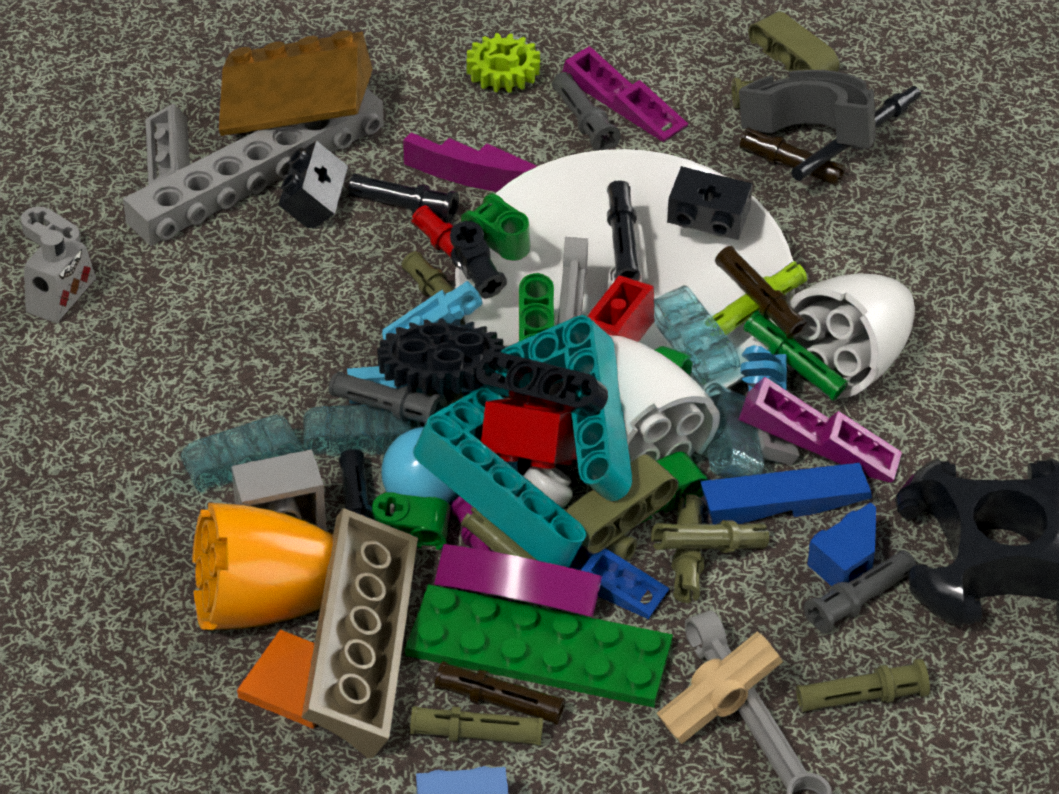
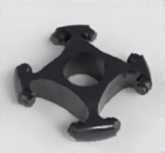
(981, 564)

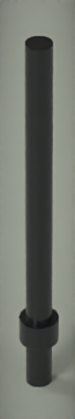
(893, 106)

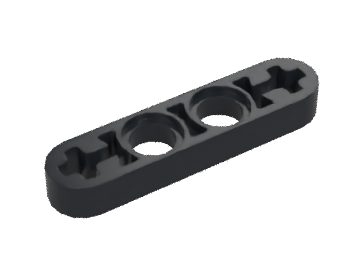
(543, 378)

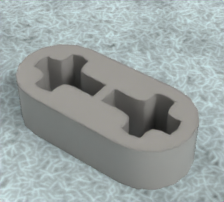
(52, 222)

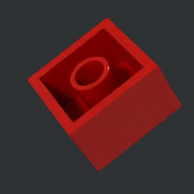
(529, 431)

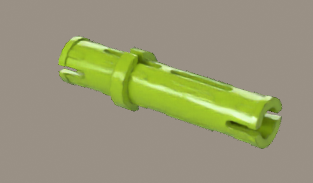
(741, 309)

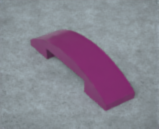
(518, 579)

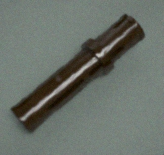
(783, 153)
(771, 303)
(484, 688)

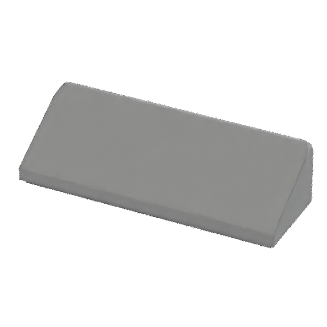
(171, 142)

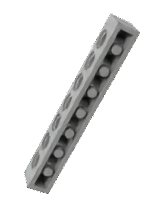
(238, 171)

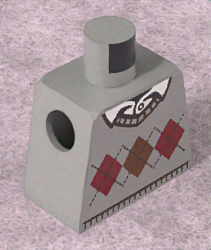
(56, 276)

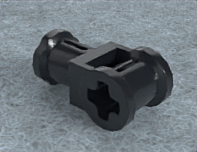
(474, 258)

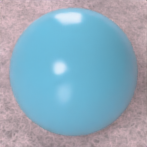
(406, 476)

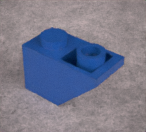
(845, 548)

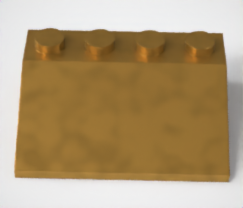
(293, 82)

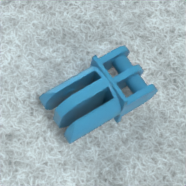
(763, 364)

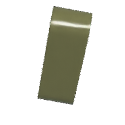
(792, 44)
(609, 520)

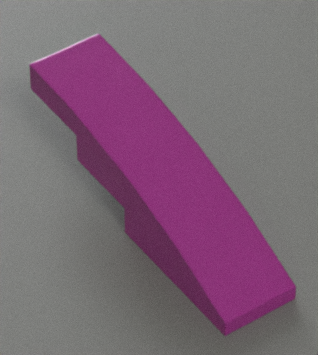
(456, 162)

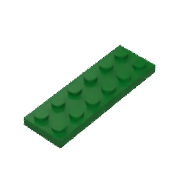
(540, 645)

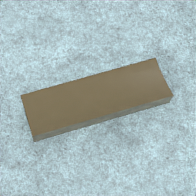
(360, 632)

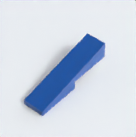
(800, 491)
(621, 581)

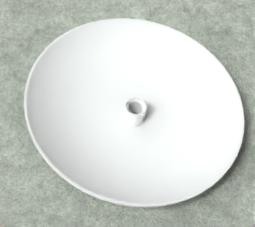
(572, 201)

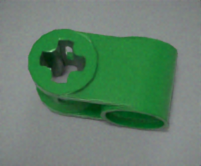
(503, 227)
(419, 516)

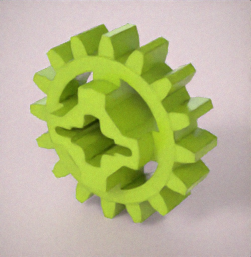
(503, 62)

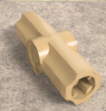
(719, 687)

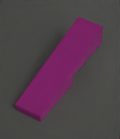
(629, 100)
(834, 438)

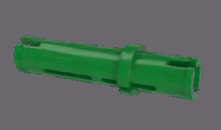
(797, 356)

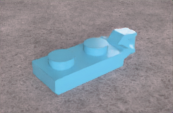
(444, 305)

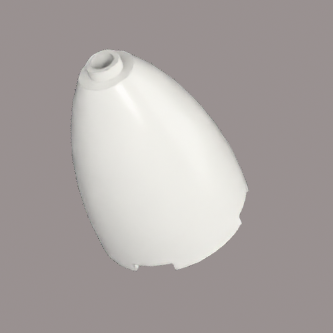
(855, 325)
(661, 404)

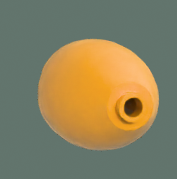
(256, 566)

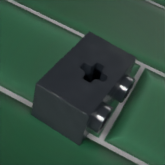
(313, 185)
(709, 203)

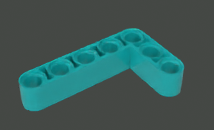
(598, 438)
(454, 453)

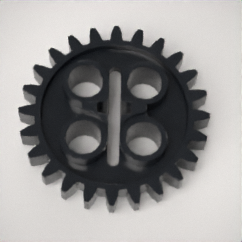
(436, 355)

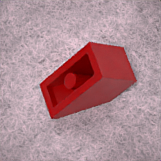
(625, 309)

